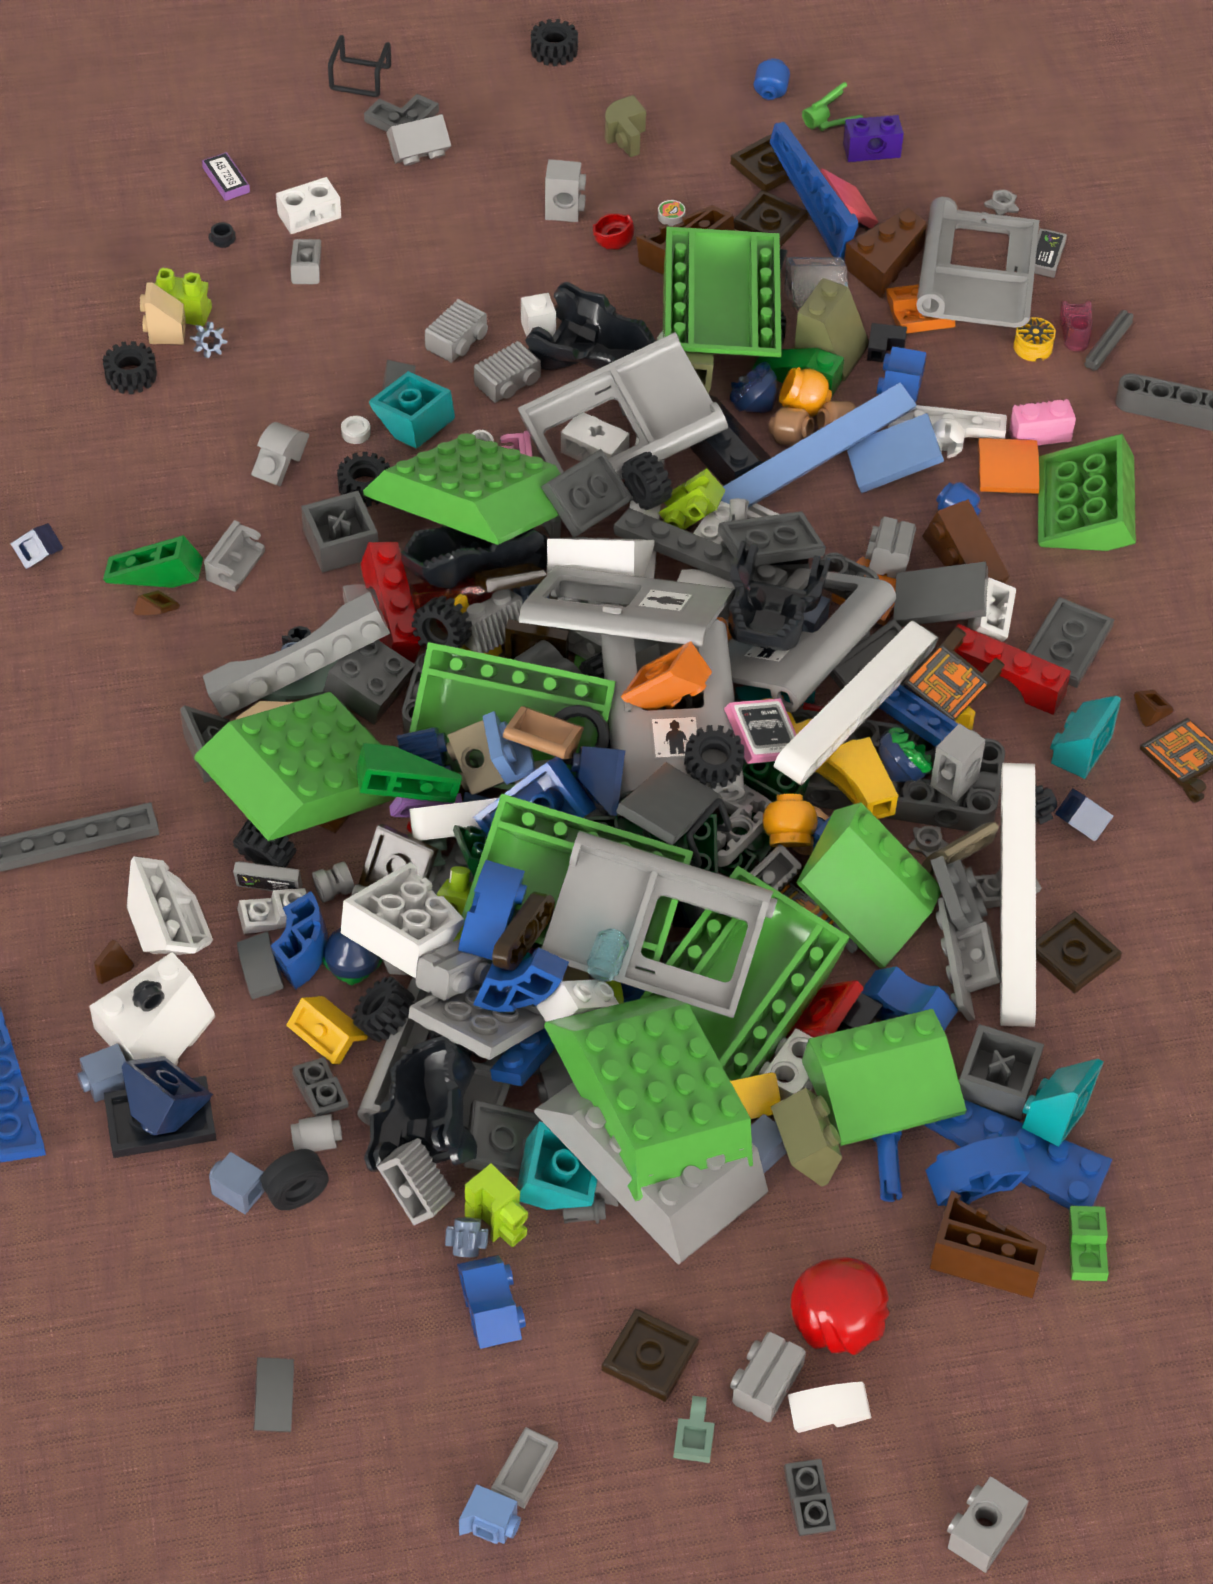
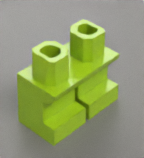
(190, 292)
(693, 500)
(497, 1202)

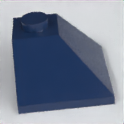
(600, 776)
(161, 1094)

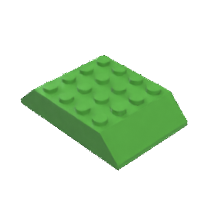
(723, 291)
(471, 488)
(466, 685)
(292, 765)
(542, 844)
(784, 976)
(654, 1086)

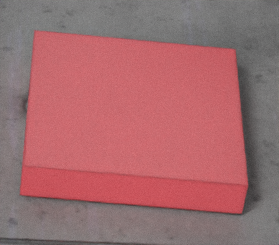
(851, 199)

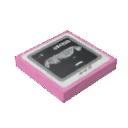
(762, 728)

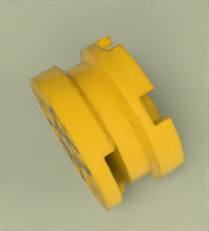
(1034, 341)

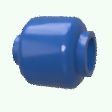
(771, 79)
(957, 493)

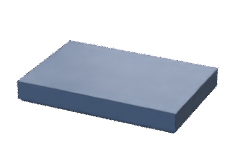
(895, 453)

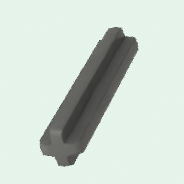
(1108, 340)

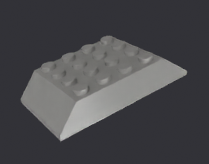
(675, 1212)

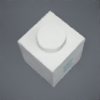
(538, 311)

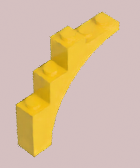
(858, 774)

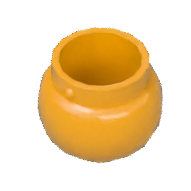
(805, 390)
(790, 821)

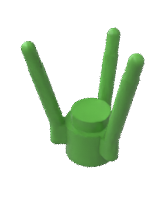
(818, 113)

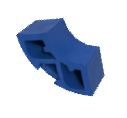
(904, 367)
(492, 908)
(303, 941)
(526, 985)
(905, 996)
(978, 1169)
(490, 1301)

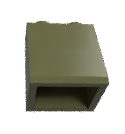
(832, 324)

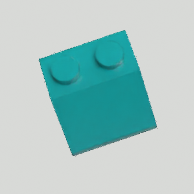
(413, 408)
(1085, 735)
(1061, 1101)
(552, 1174)

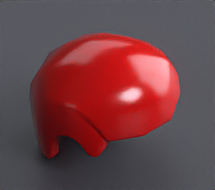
(614, 231)

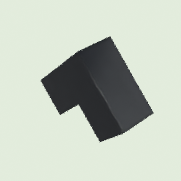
(883, 338)

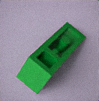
(809, 358)
(156, 565)
(401, 774)

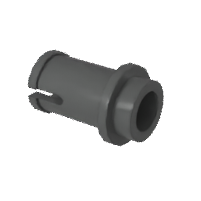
(578, 1214)

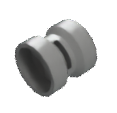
(333, 881)

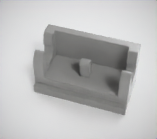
(233, 556)

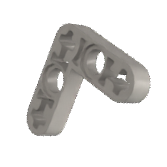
(741, 816)

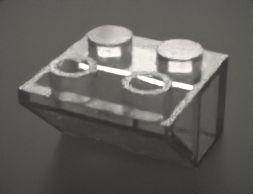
(805, 273)

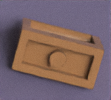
(544, 732)

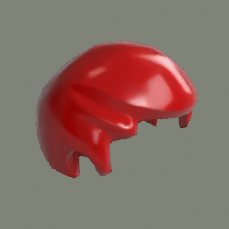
(840, 1305)

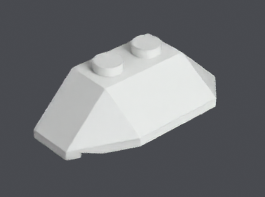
(164, 910)

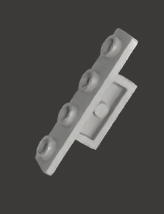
(970, 959)

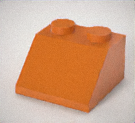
(668, 679)

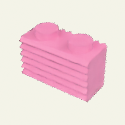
(1043, 422)

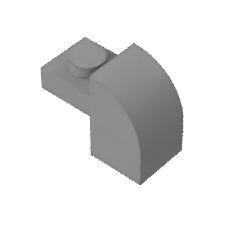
(278, 446)

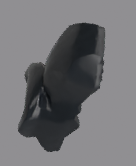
(588, 332)
(451, 556)
(770, 613)
(425, 1105)

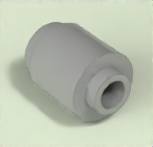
(316, 1133)

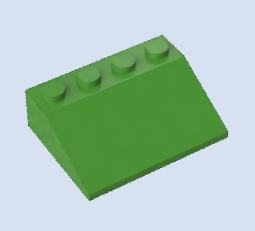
(1087, 496)
(868, 883)
(885, 1076)

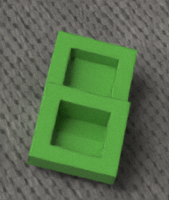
(1088, 1243)

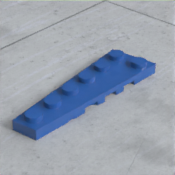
(821, 201)
(18, 1125)
(1064, 1172)

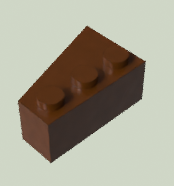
(652, 248)
(885, 250)
(961, 539)
(985, 1250)

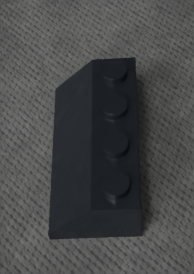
(730, 451)

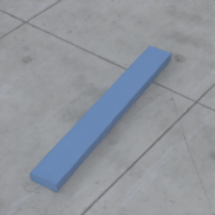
(820, 446)

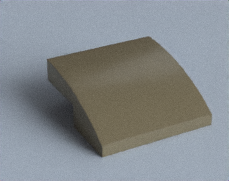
(964, 846)

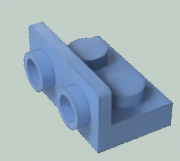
(509, 758)

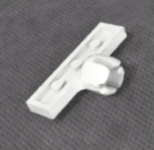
(954, 425)

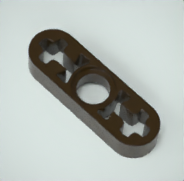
(523, 931)

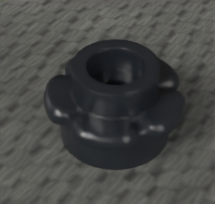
(222, 235)
(148, 995)

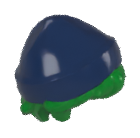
(902, 757)
(348, 959)

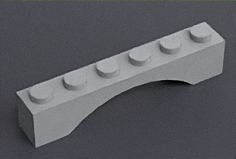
(250, 680)

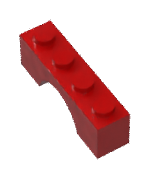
(387, 576)
(1038, 680)

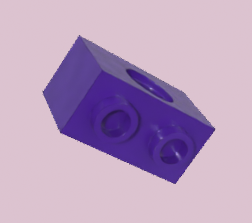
(873, 138)

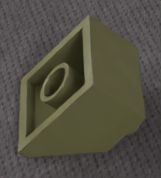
(808, 1135)

